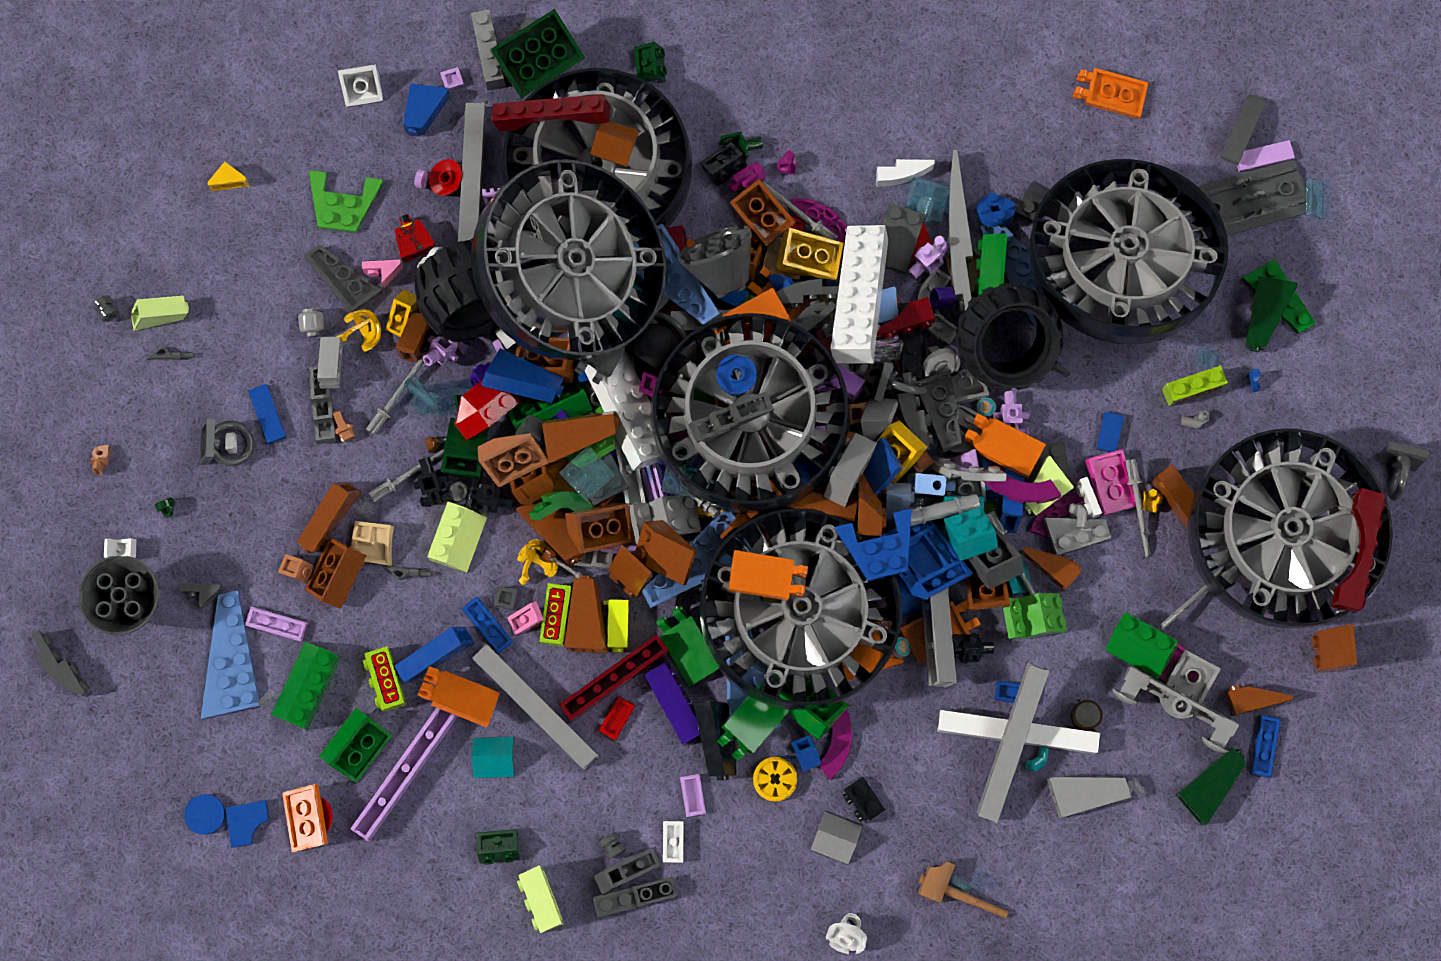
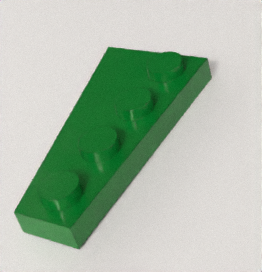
(1296, 313)

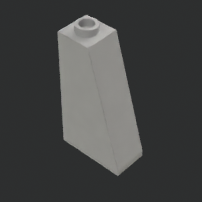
(1081, 794)

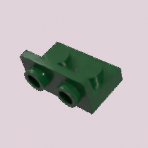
(650, 62)
(497, 846)

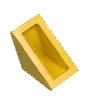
(227, 178)

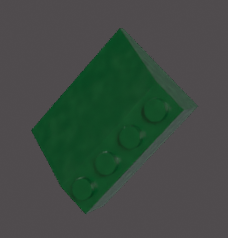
(537, 53)

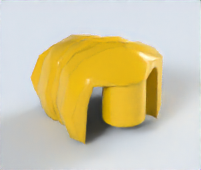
(1151, 500)

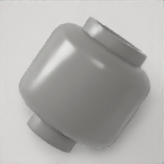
(311, 321)

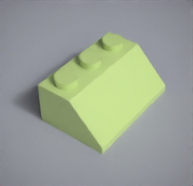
(457, 537)
(540, 899)

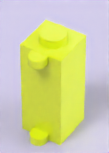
(617, 625)

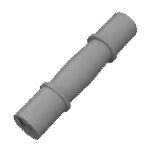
(944, 509)

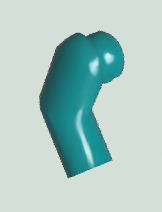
(1038, 762)

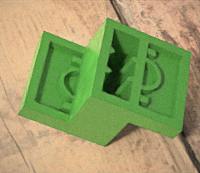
(1034, 616)

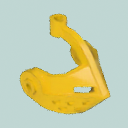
(370, 338)
(532, 556)

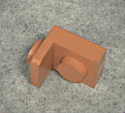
(295, 568)

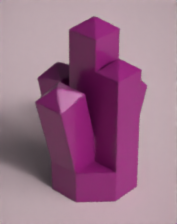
(747, 177)

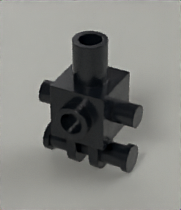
(430, 482)
(487, 497)
(970, 647)

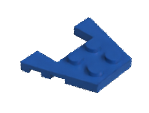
(881, 555)

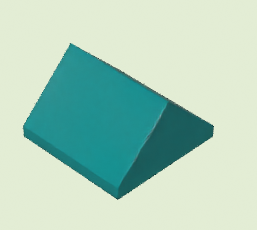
(493, 757)

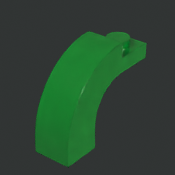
(558, 499)

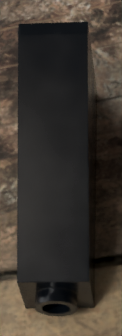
(719, 759)

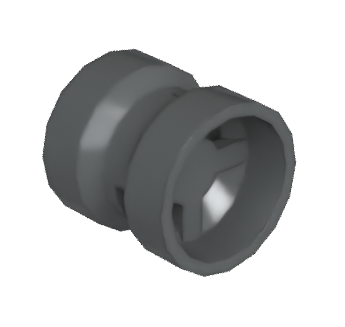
(105, 308)
(609, 842)

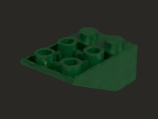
(461, 455)

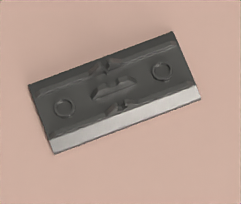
(1258, 197)

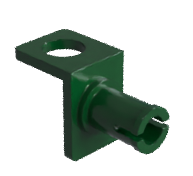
(743, 145)

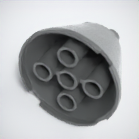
(720, 259)
(118, 595)

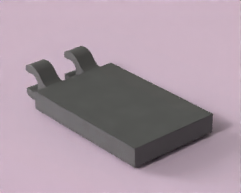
(606, 363)

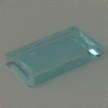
(1314, 199)

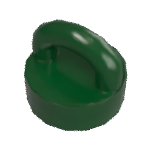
(163, 505)

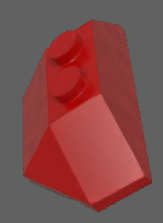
(482, 408)

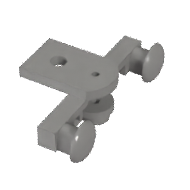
(1182, 690)

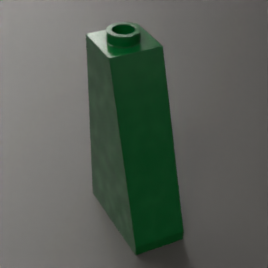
(1268, 307)
(1211, 786)

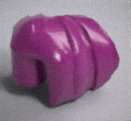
(787, 163)

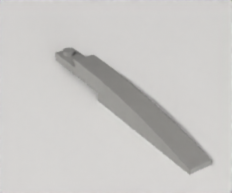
(959, 237)

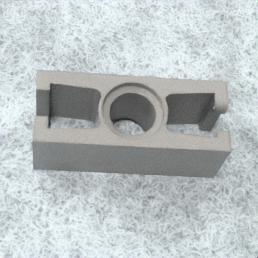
(329, 362)

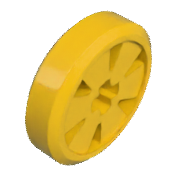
(787, 779)

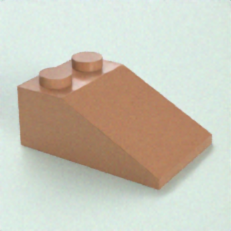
(511, 457)

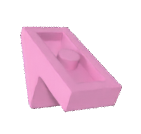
(387, 268)
(526, 618)

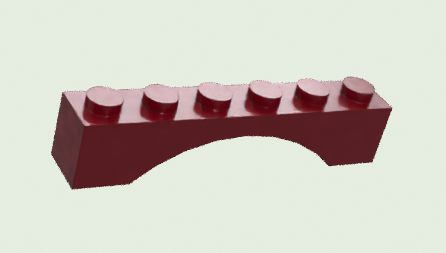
(586, 109)
(915, 315)
(1367, 512)

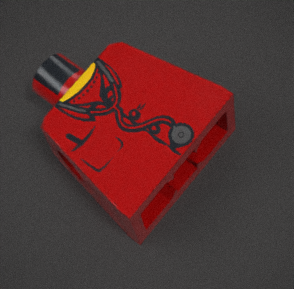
(412, 239)

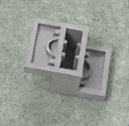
(675, 510)

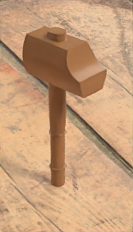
(935, 885)

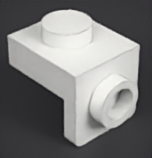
(121, 547)

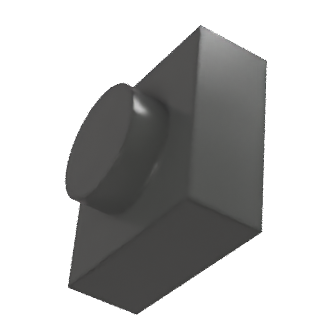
(505, 598)

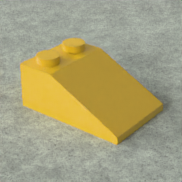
(809, 255)
(905, 446)

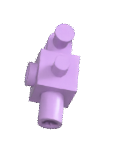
(929, 257)
(443, 350)
(1011, 412)

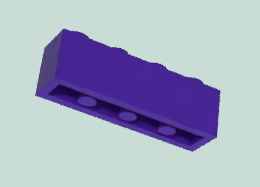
(673, 702)

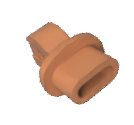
(344, 430)
(99, 461)

